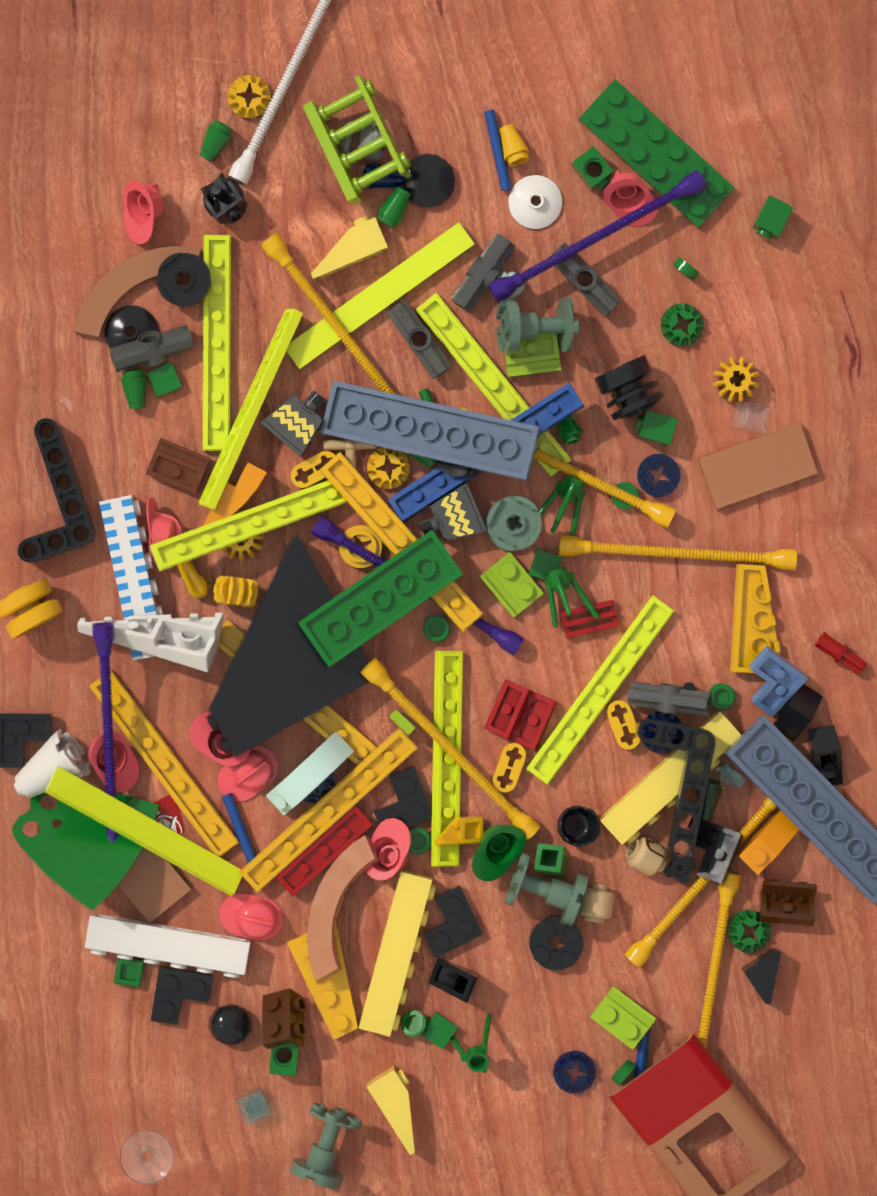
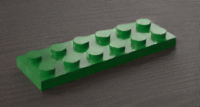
(653, 150)
(380, 598)

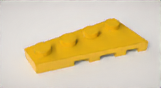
(752, 617)
(332, 993)

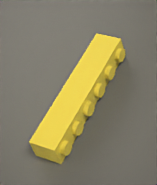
(662, 783)
(395, 953)

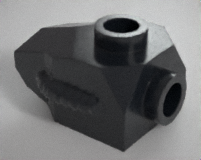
(224, 200)

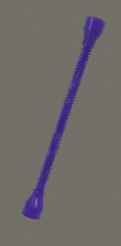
(688, 186)
(327, 531)
(103, 637)

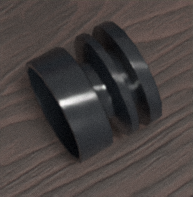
(629, 388)

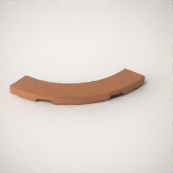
(118, 283)
(327, 904)

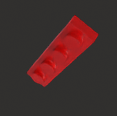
(324, 850)

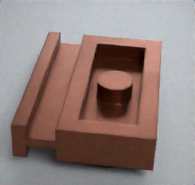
(178, 466)

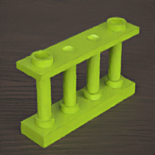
(331, 139)

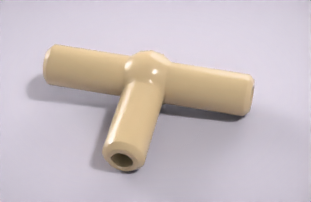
(349, 446)

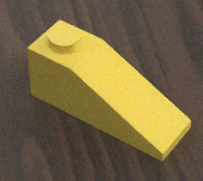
(356, 245)
(393, 1098)

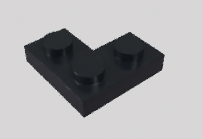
(18, 728)
(411, 804)
(720, 847)
(459, 925)
(172, 987)

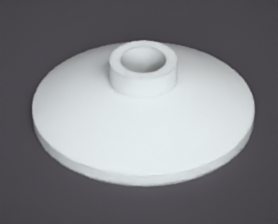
(535, 216)

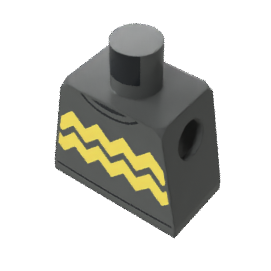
(296, 422)
(455, 515)

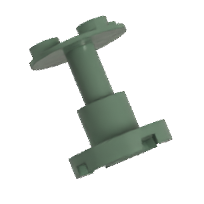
(526, 325)
(513, 523)
(556, 894)
(322, 1154)

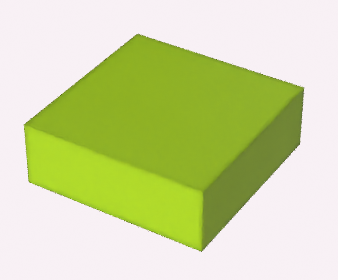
(402, 721)

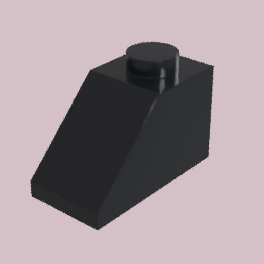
(826, 753)

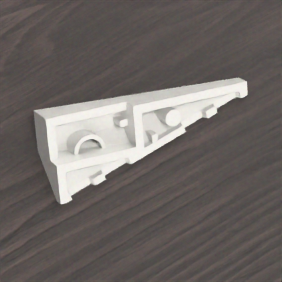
(179, 640)

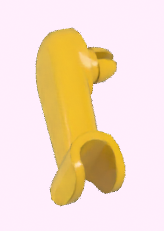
(194, 582)

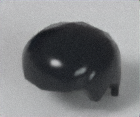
(578, 826)
(230, 1024)

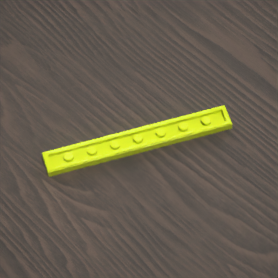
(381, 294)
(217, 343)
(482, 371)
(250, 408)
(245, 525)
(600, 689)
(446, 772)
(144, 831)

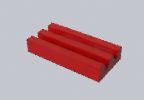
(612, 613)

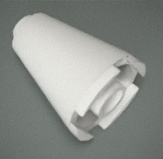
(59, 751)

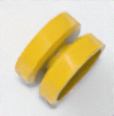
(28, 608)

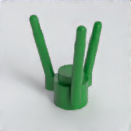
(570, 490)
(559, 580)
(477, 1055)

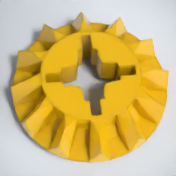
(238, 103)
(380, 477)
(363, 533)

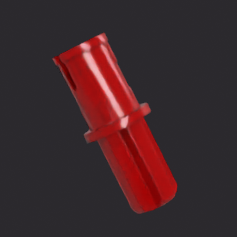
(840, 653)

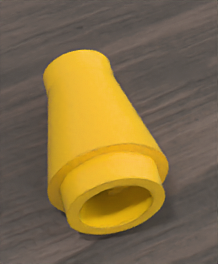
(513, 146)

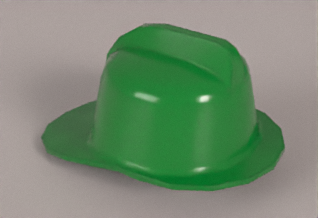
(497, 851)

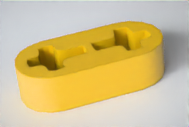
(309, 464)
(617, 727)
(515, 768)

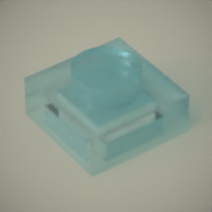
(729, 776)
(254, 1106)

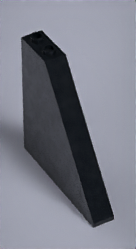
(276, 668)

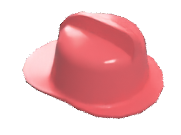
(626, 194)
(141, 208)
(160, 525)
(208, 743)
(125, 762)
(250, 776)
(391, 845)
(251, 917)

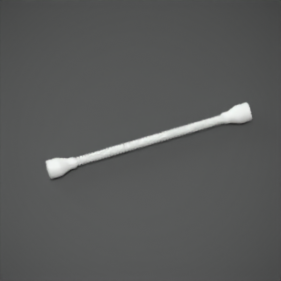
(243, 167)

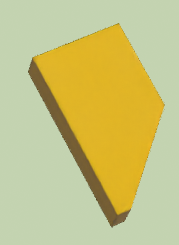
(462, 831)

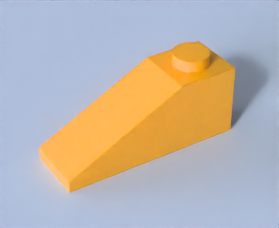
(767, 842)

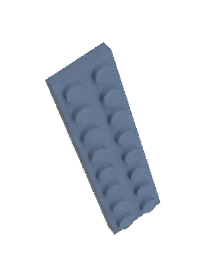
(431, 430)
(809, 802)

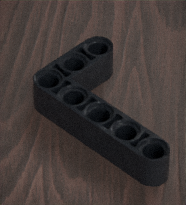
(63, 498)
(687, 779)

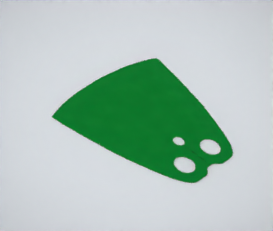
(79, 851)

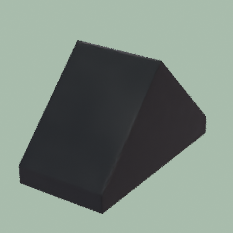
(798, 712)
(763, 972)
(453, 979)

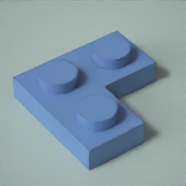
(781, 680)

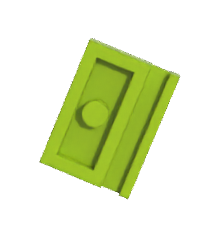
(534, 357)
(511, 584)
(623, 1017)

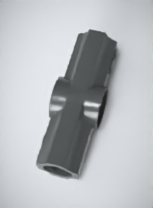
(482, 272)
(597, 293)
(408, 325)
(151, 348)
(670, 698)

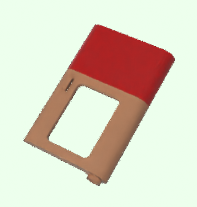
(682, 1094)

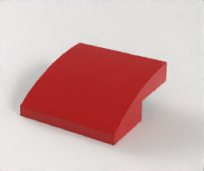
(520, 715)

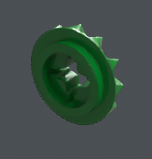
(670, 319)
(736, 931)

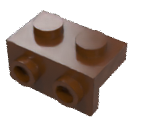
(787, 902)
(283, 1019)

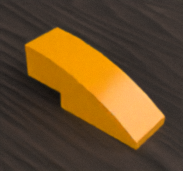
(236, 497)

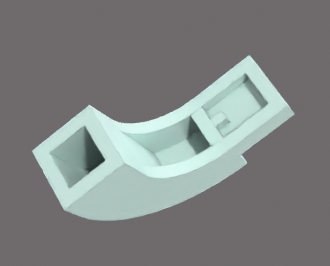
(310, 773)

